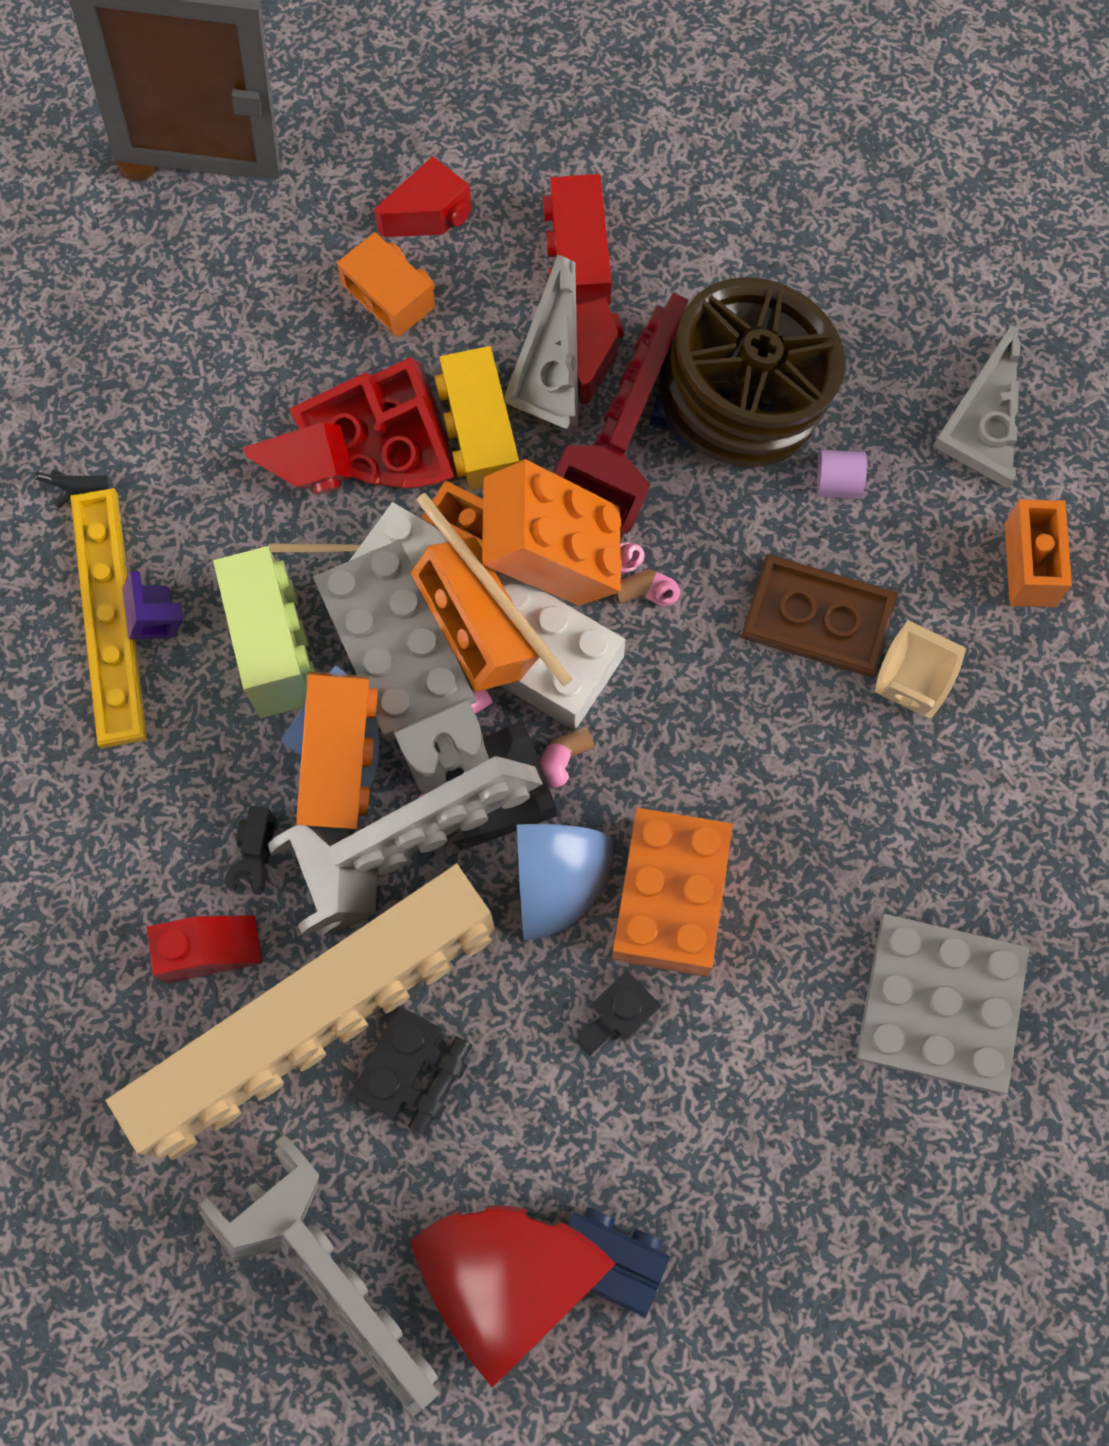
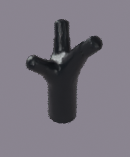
(72, 484)

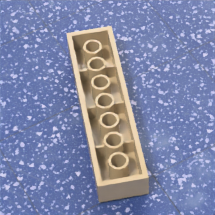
(302, 1016)

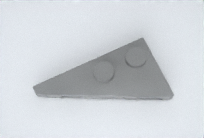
(547, 366)
(983, 424)

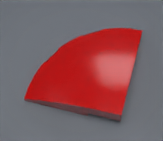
(387, 426)
(504, 1280)

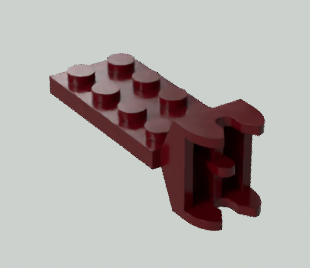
(604, 466)

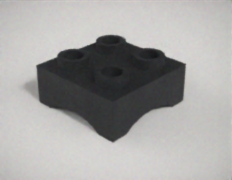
(512, 744)

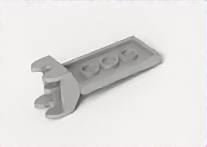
(407, 657)
(344, 866)
(276, 1224)

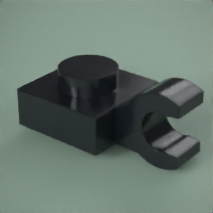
(253, 839)
(621, 1010)

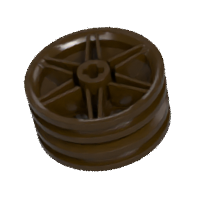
(747, 350)

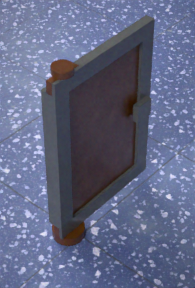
(181, 84)

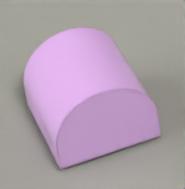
(841, 473)

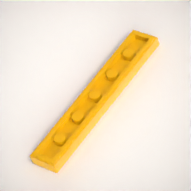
(110, 652)

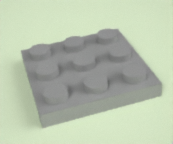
(943, 1004)

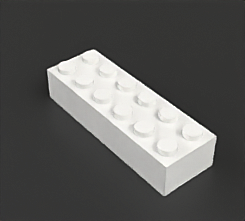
(579, 643)

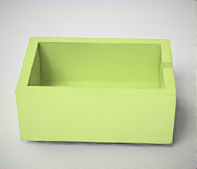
(265, 630)

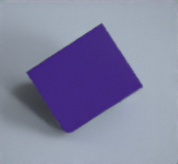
(150, 610)

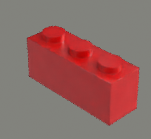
(580, 233)

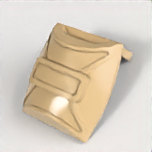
(919, 669)

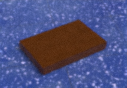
(819, 615)

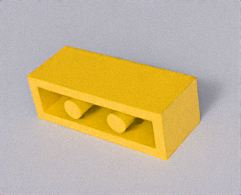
(476, 415)

